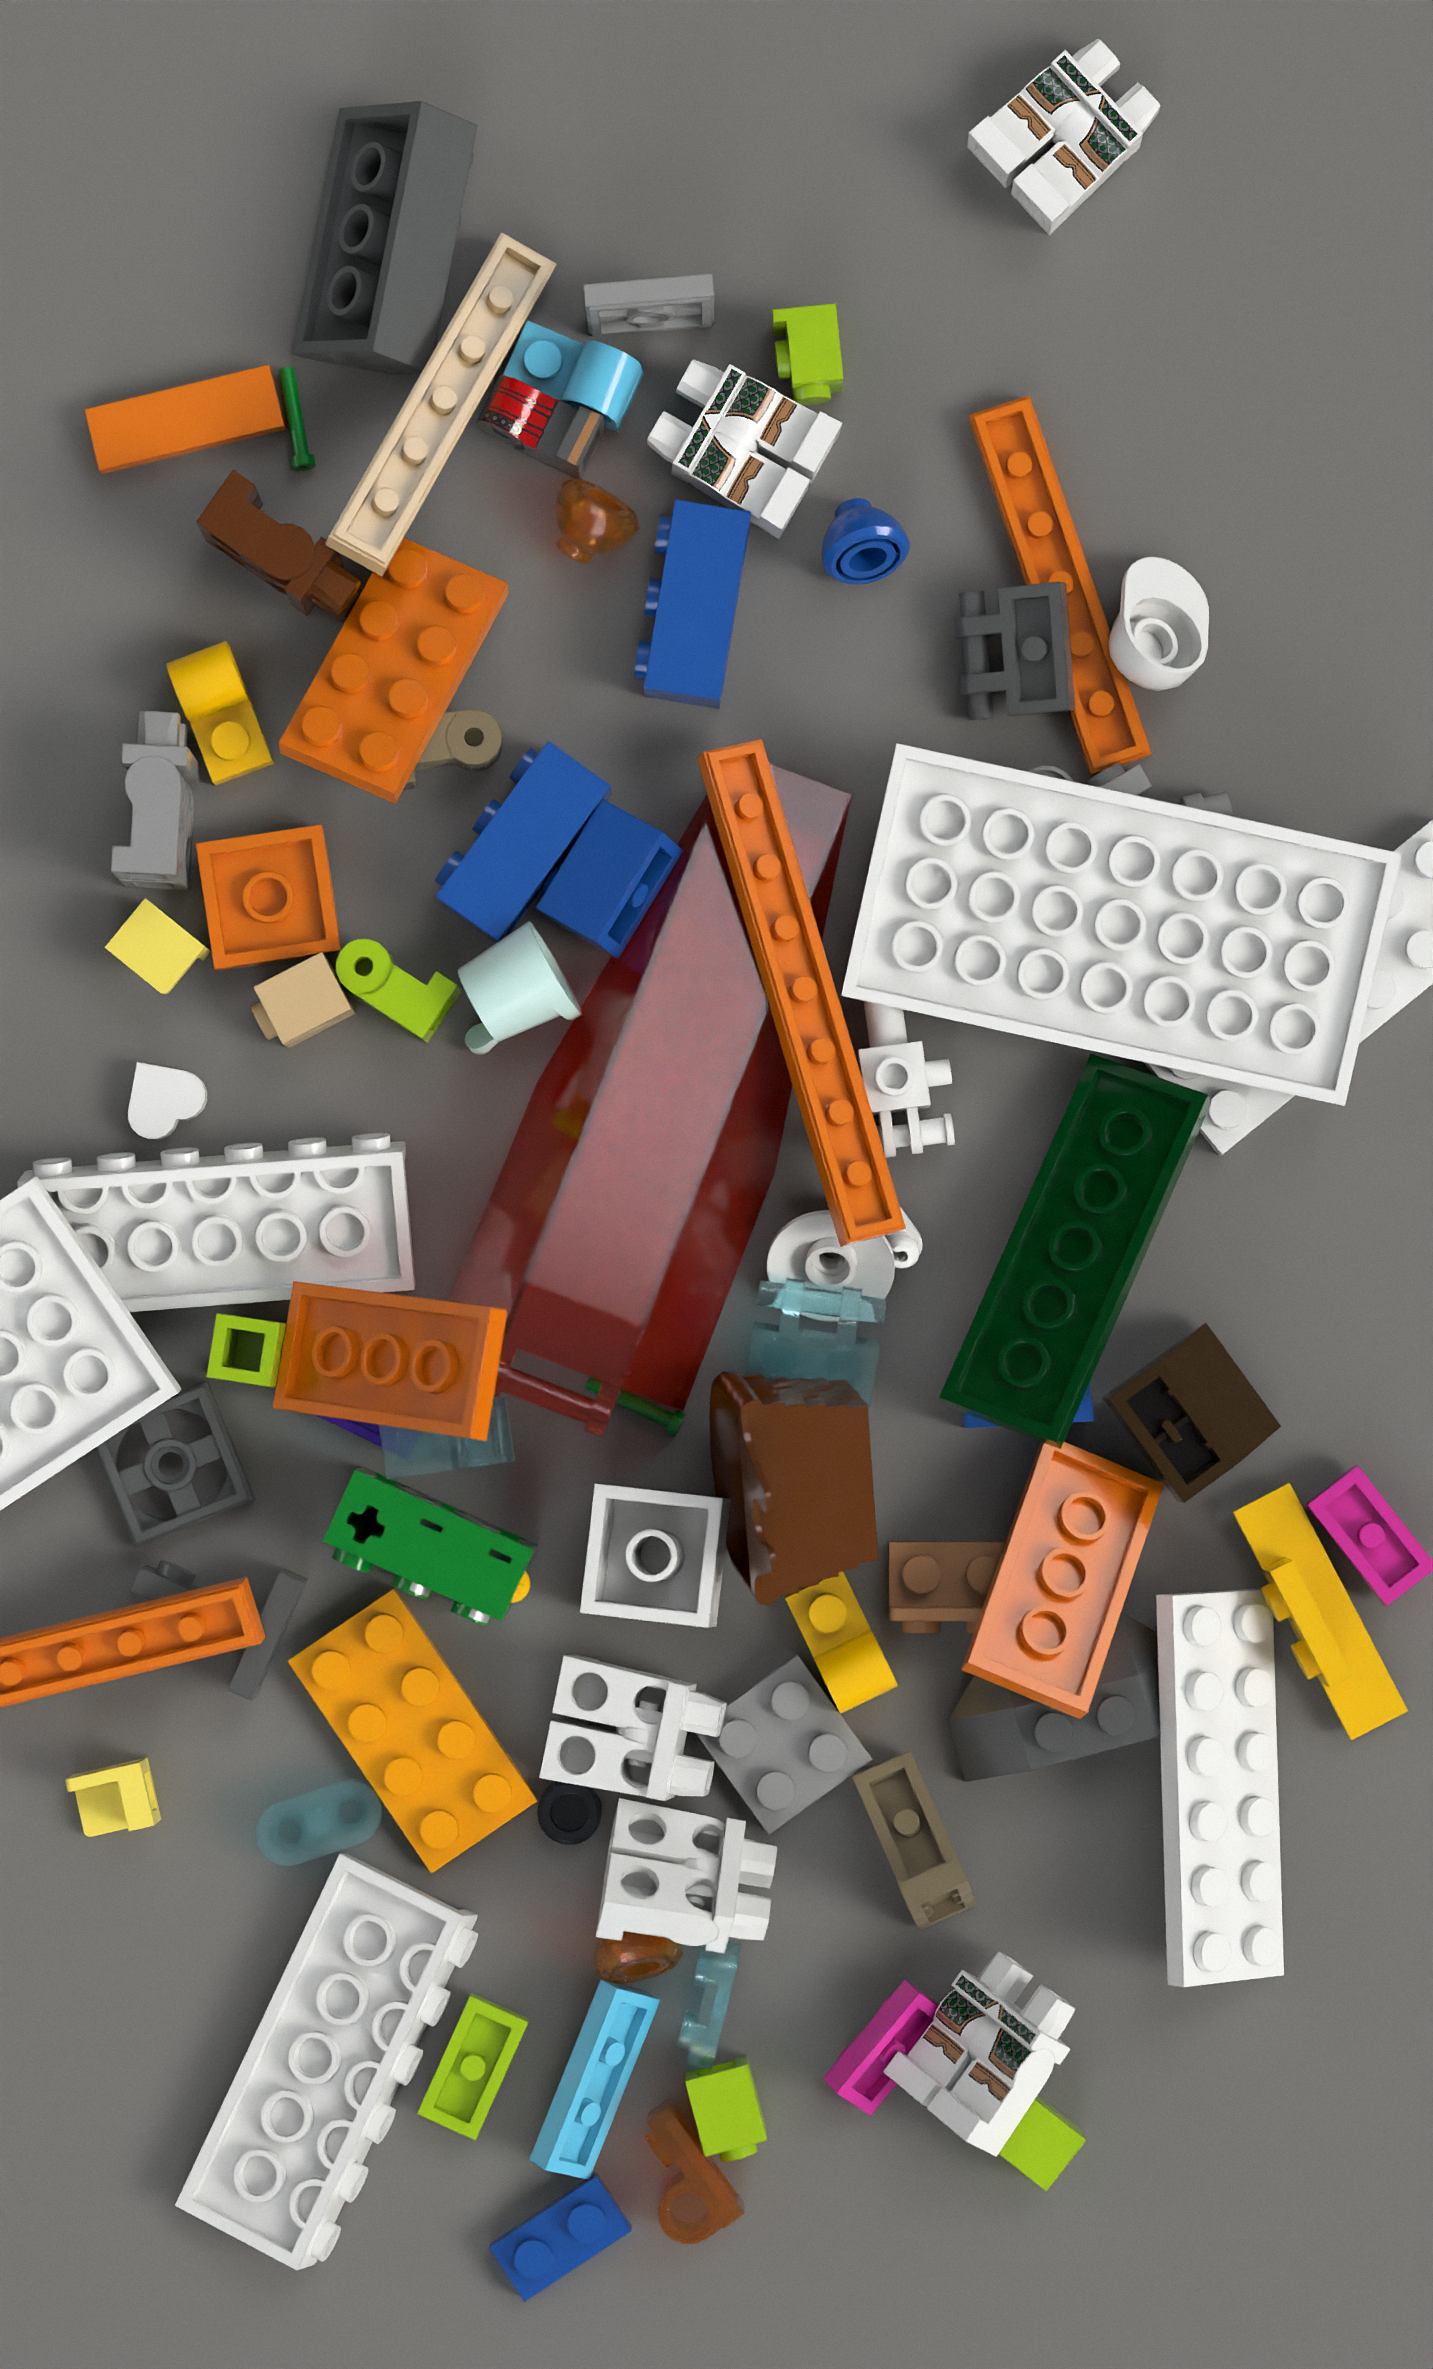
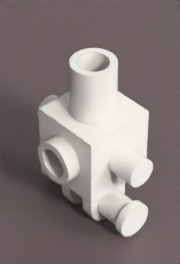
(899, 1081)

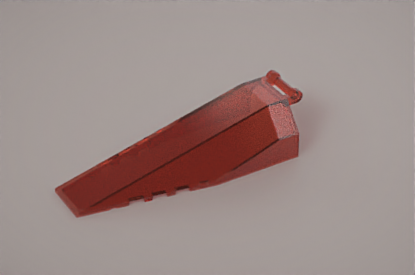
(649, 1140)

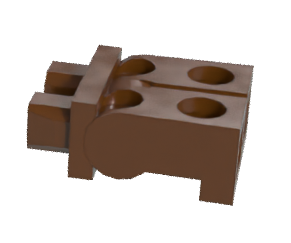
(277, 552)

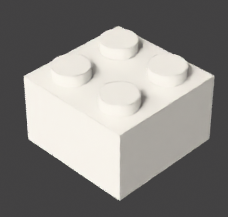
(655, 1555)

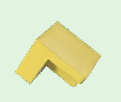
(156, 947)
(115, 1797)

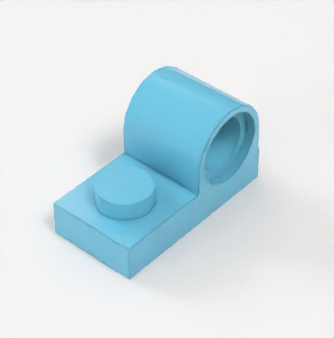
(577, 373)

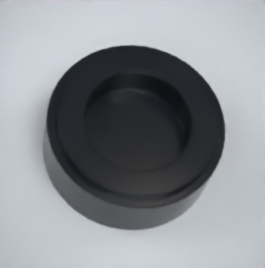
(569, 1812)

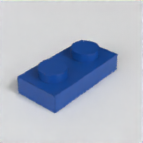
(560, 2237)

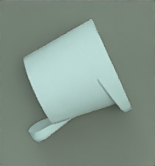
(515, 989)

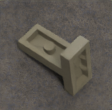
(914, 1841)

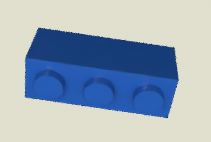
(693, 603)
(520, 841)

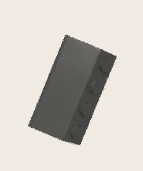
(385, 237)

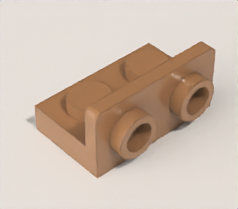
(939, 1582)

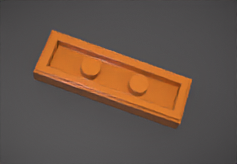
(185, 419)

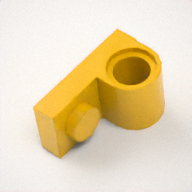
(220, 712)
(841, 1642)

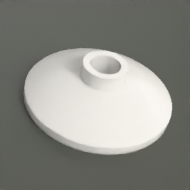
(799, 1255)

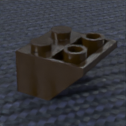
(1192, 1413)

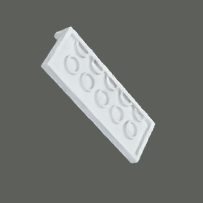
(241, 1220)
(328, 2063)

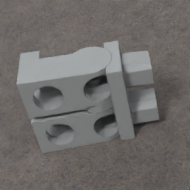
(161, 805)

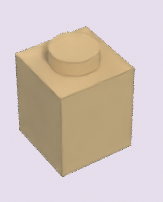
(301, 1001)

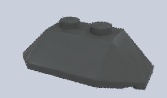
(1012, 1734)

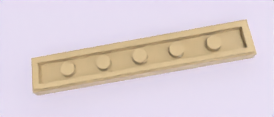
(440, 405)

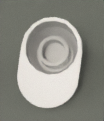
(1160, 625)

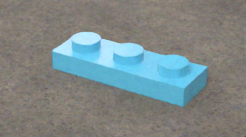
(594, 2080)

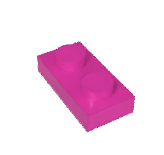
(1370, 1535)
(894, 2028)

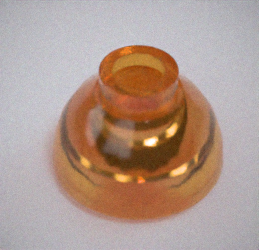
(592, 520)
(635, 1957)

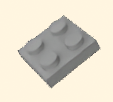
(785, 1744)

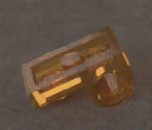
(700, 2175)

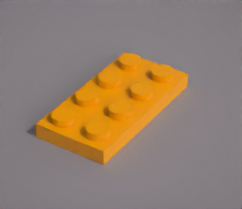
(413, 1730)

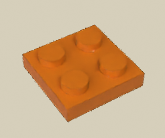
(268, 897)

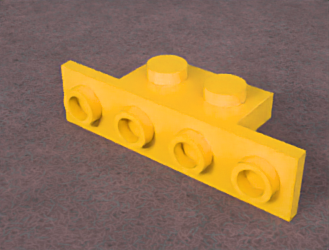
(1320, 1612)

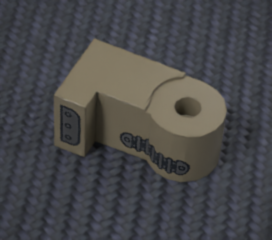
(461, 739)

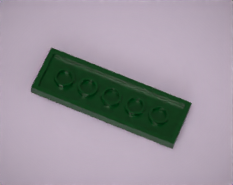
(1075, 1250)

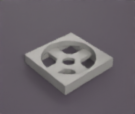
(649, 305)

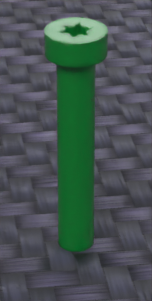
(301, 458)
(644, 1408)

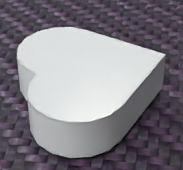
(162, 1099)

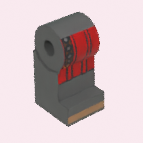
(542, 426)

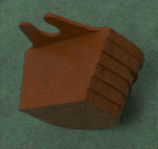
(795, 1477)

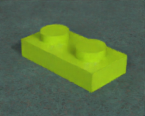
(473, 2066)

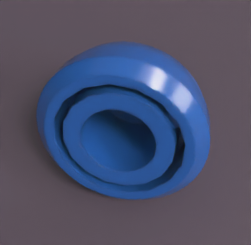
(863, 543)

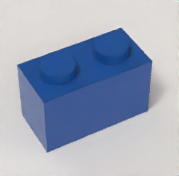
(609, 878)

